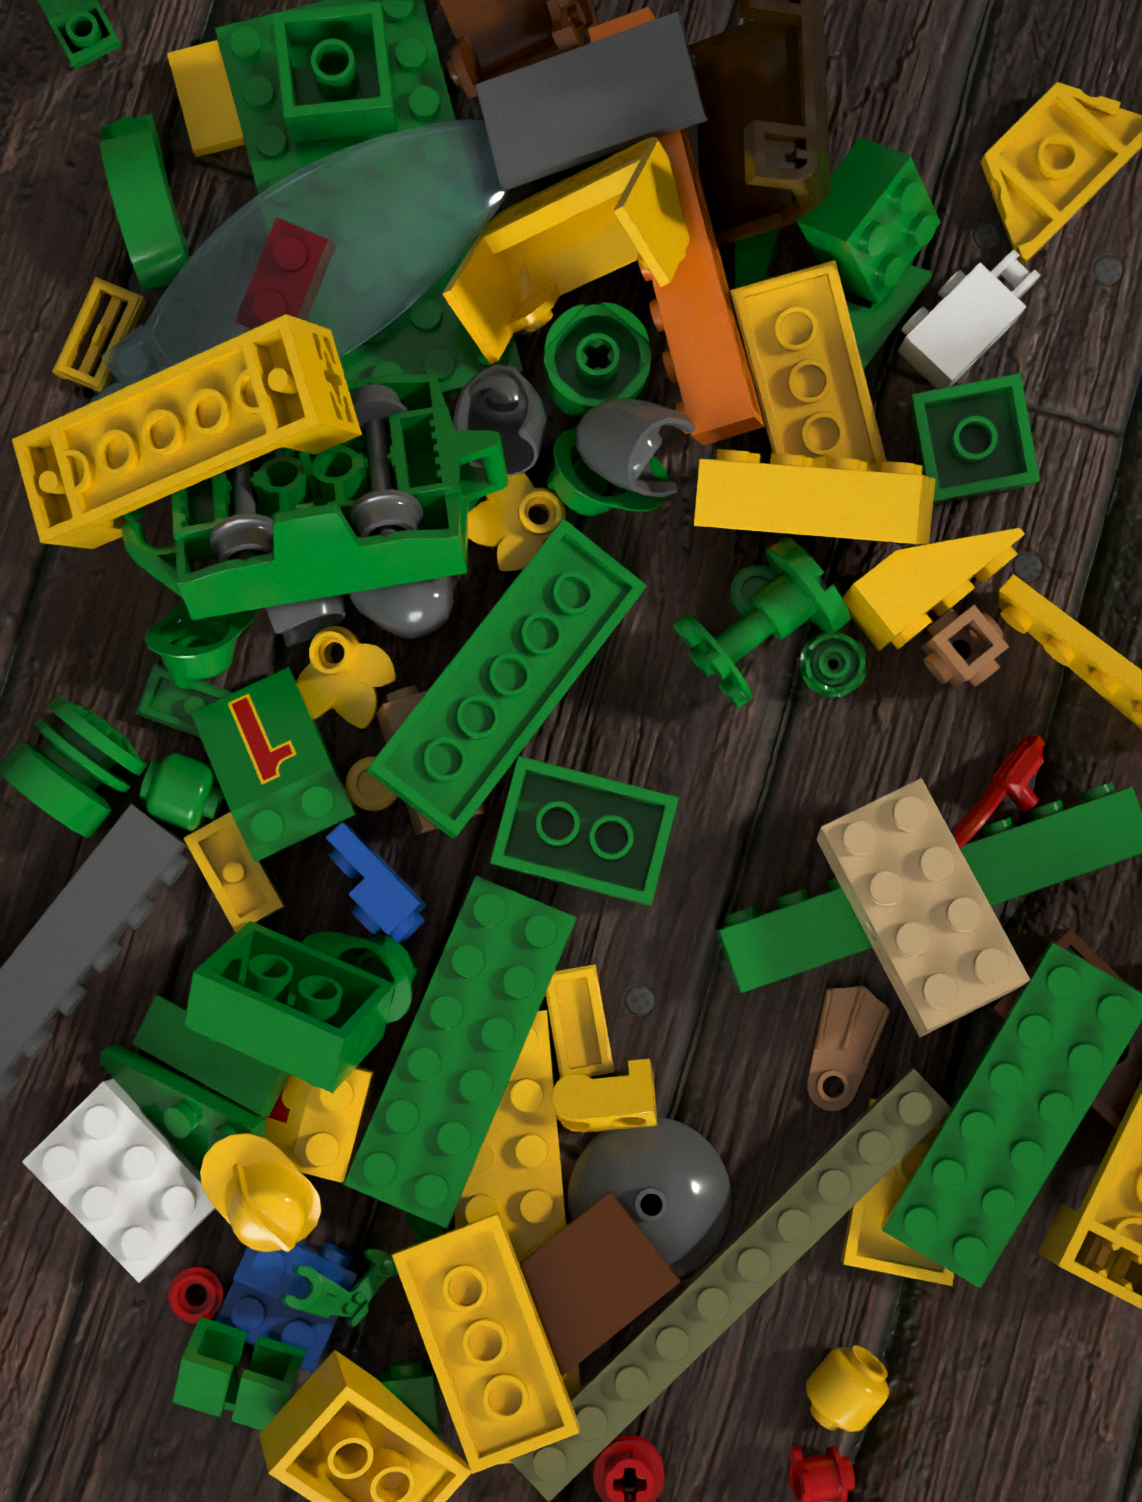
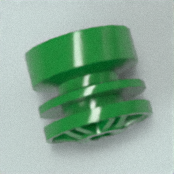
(72, 766)

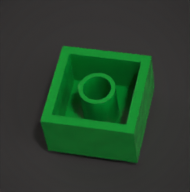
(335, 72)
(871, 219)
(974, 438)

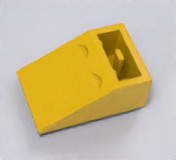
(901, 590)

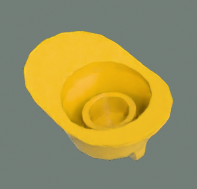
(259, 1192)

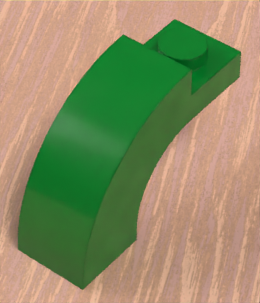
(143, 200)

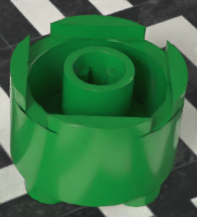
(594, 334)

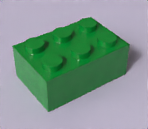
(584, 831)
(289, 1006)

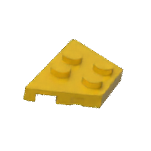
(1057, 162)

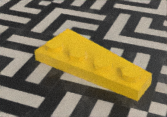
(1074, 647)

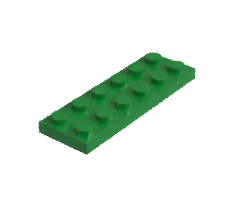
(506, 679)
(460, 1052)
(1015, 1114)

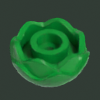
(845, 651)

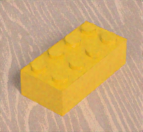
(815, 501)

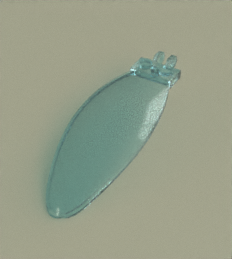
(390, 205)

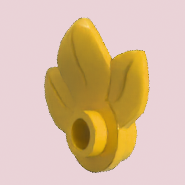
(506, 524)
(347, 684)

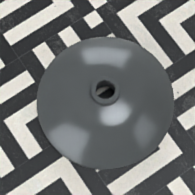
(664, 1162)

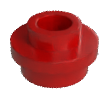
(184, 1306)

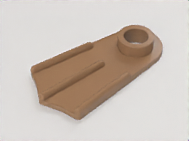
(845, 1043)

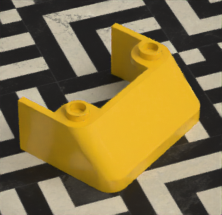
(566, 239)

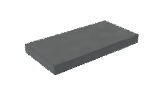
(591, 101)

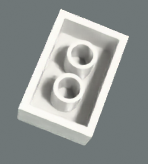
(122, 1179)

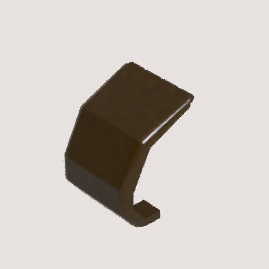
(767, 120)

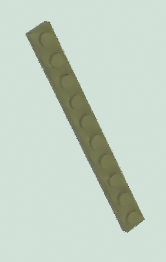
(737, 1277)

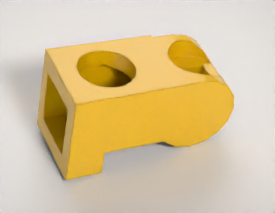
(607, 1102)

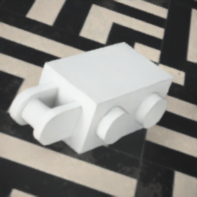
(966, 321)

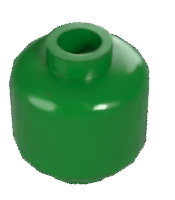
(181, 791)

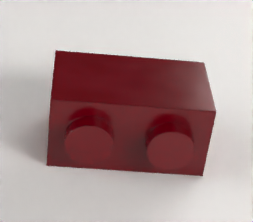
(286, 275)

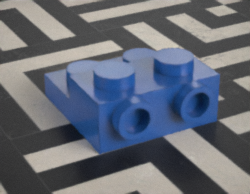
(382, 897)
(256, 1289)

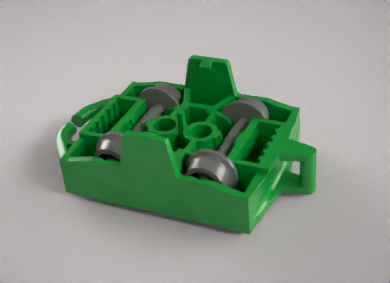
(331, 516)

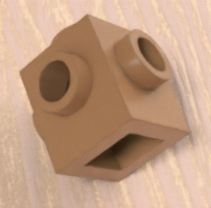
(980, 638)

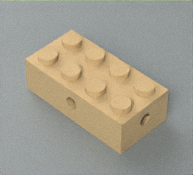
(921, 907)

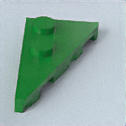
(180, 1108)

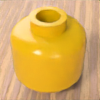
(847, 1389)

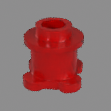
(820, 1476)

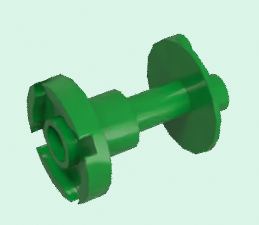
(776, 610)

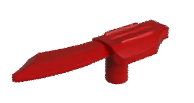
(1009, 779)

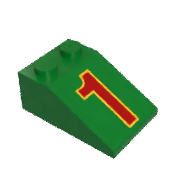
(273, 764)

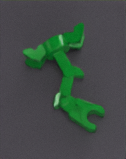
(328, 1298)

